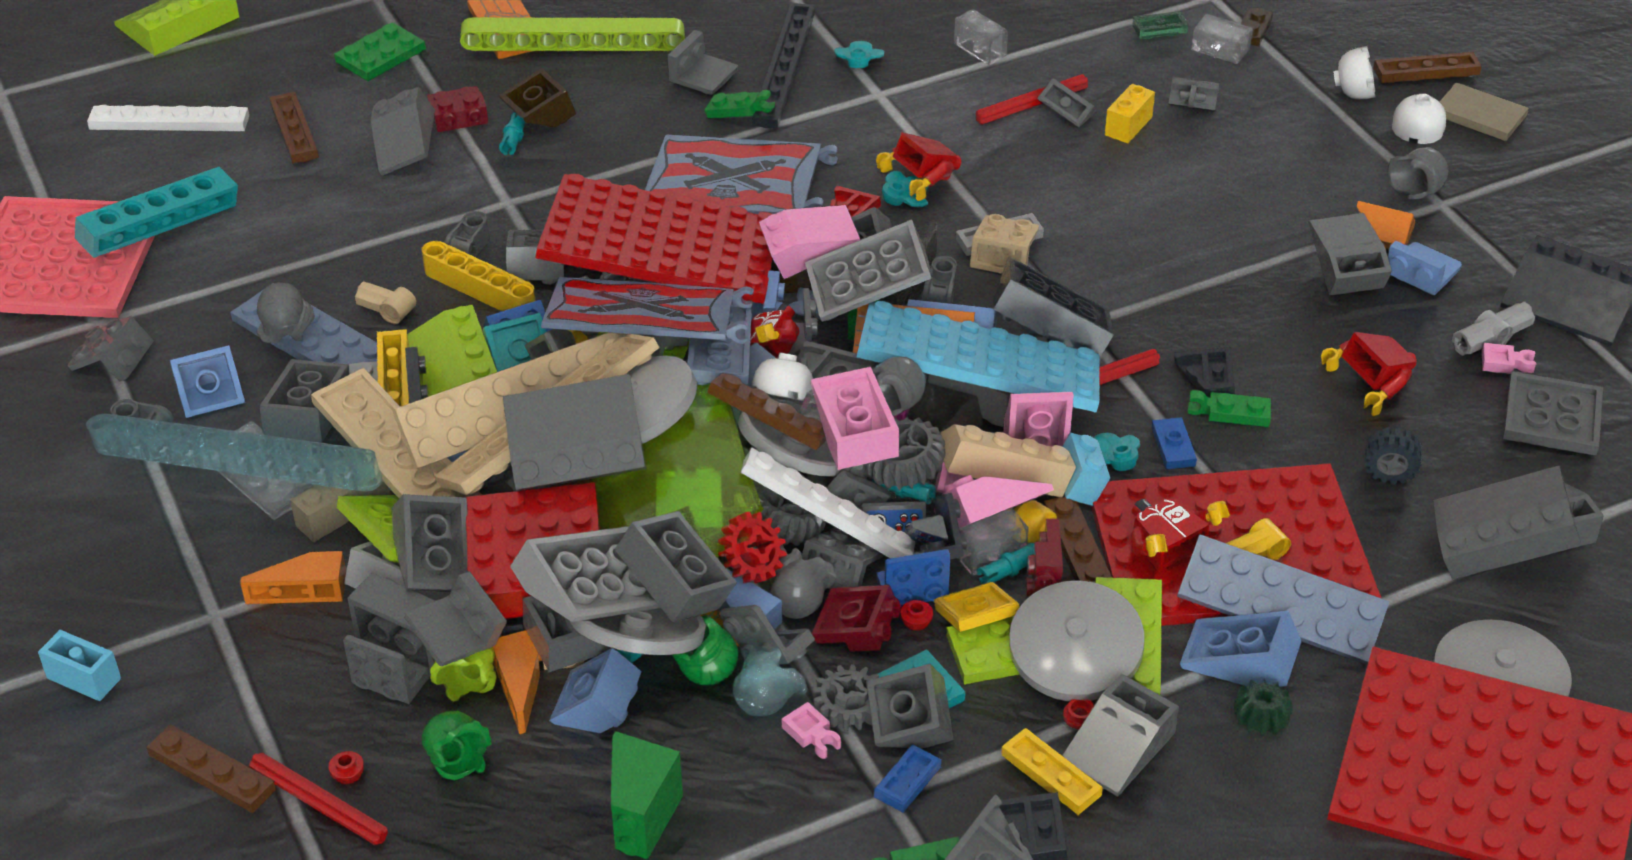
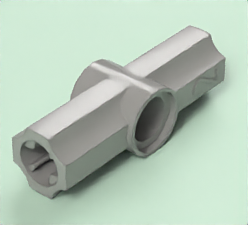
(1493, 328)

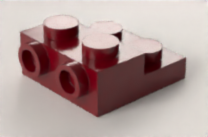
(458, 108)
(1047, 562)
(857, 617)

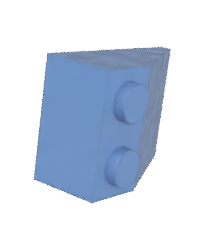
(1244, 648)

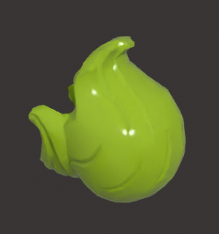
(466, 675)

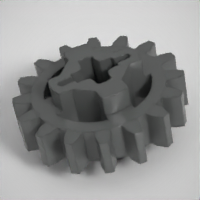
(847, 697)

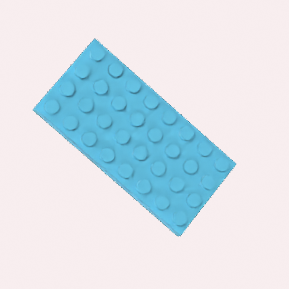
(980, 354)

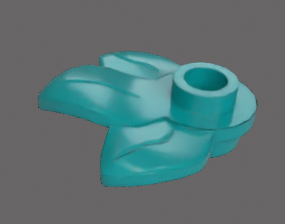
(858, 53)
(897, 191)
(1119, 451)

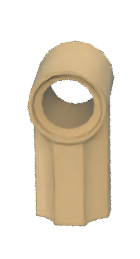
(391, 304)

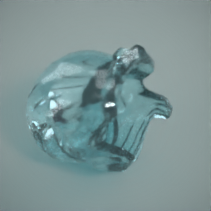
(764, 685)

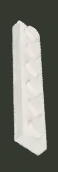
(168, 118)
(826, 505)

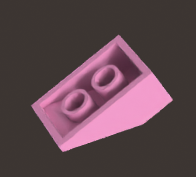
(806, 234)
(1040, 417)
(855, 418)
(991, 495)

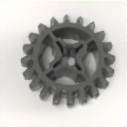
(919, 456)
(794, 521)

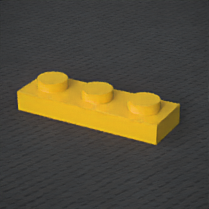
(1051, 771)

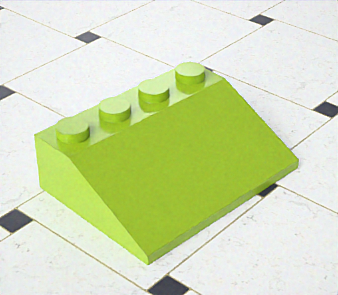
(175, 22)
(452, 349)

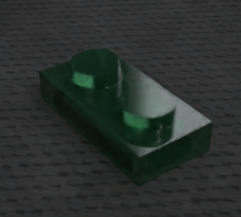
(1160, 25)

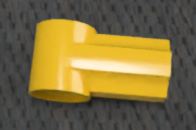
(1264, 540)

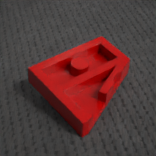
(855, 200)

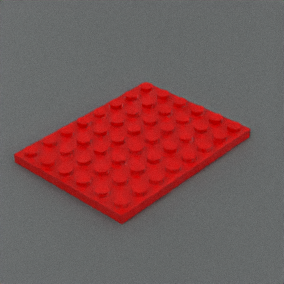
(656, 237)
(1297, 499)
(1484, 766)

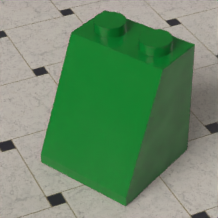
(643, 792)

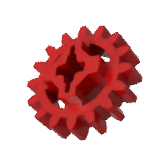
(752, 563)

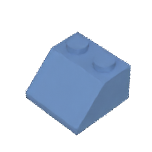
(207, 381)
(597, 693)

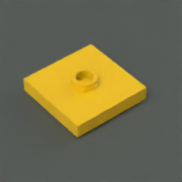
(976, 606)

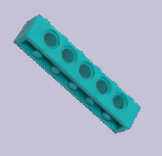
(155, 211)

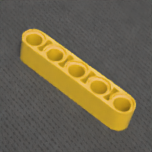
(475, 277)

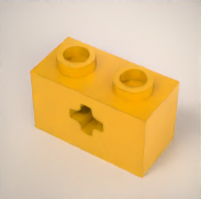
(1129, 113)

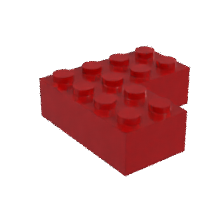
(504, 521)

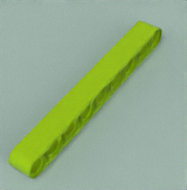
(561, 29)

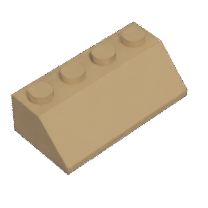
(1001, 456)

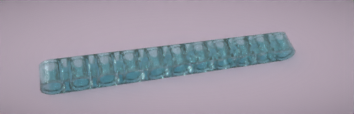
(236, 452)

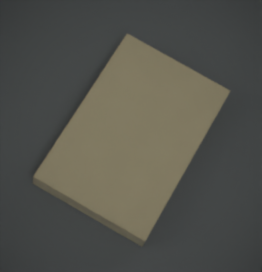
(1483, 111)

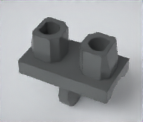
(1194, 93)

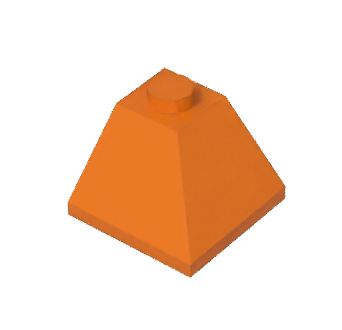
(1388, 223)

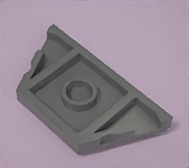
(829, 361)
(990, 838)

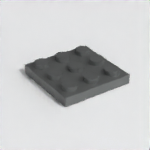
(1553, 413)

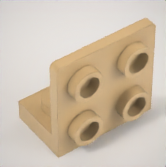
(999, 239)

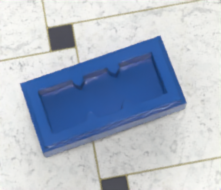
(1174, 443)
(907, 778)

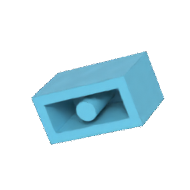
(1090, 472)
(79, 665)

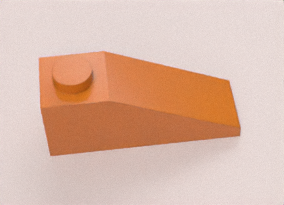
(298, 580)
(519, 674)

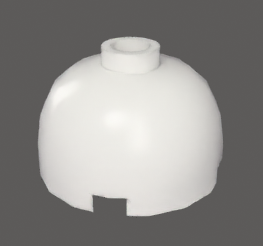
(1356, 74)
(1420, 119)
(783, 377)

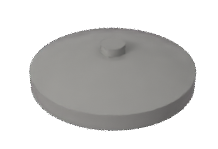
(661, 393)
(786, 449)
(644, 632)
(1076, 640)
(1506, 653)

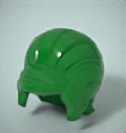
(712, 659)
(455, 744)

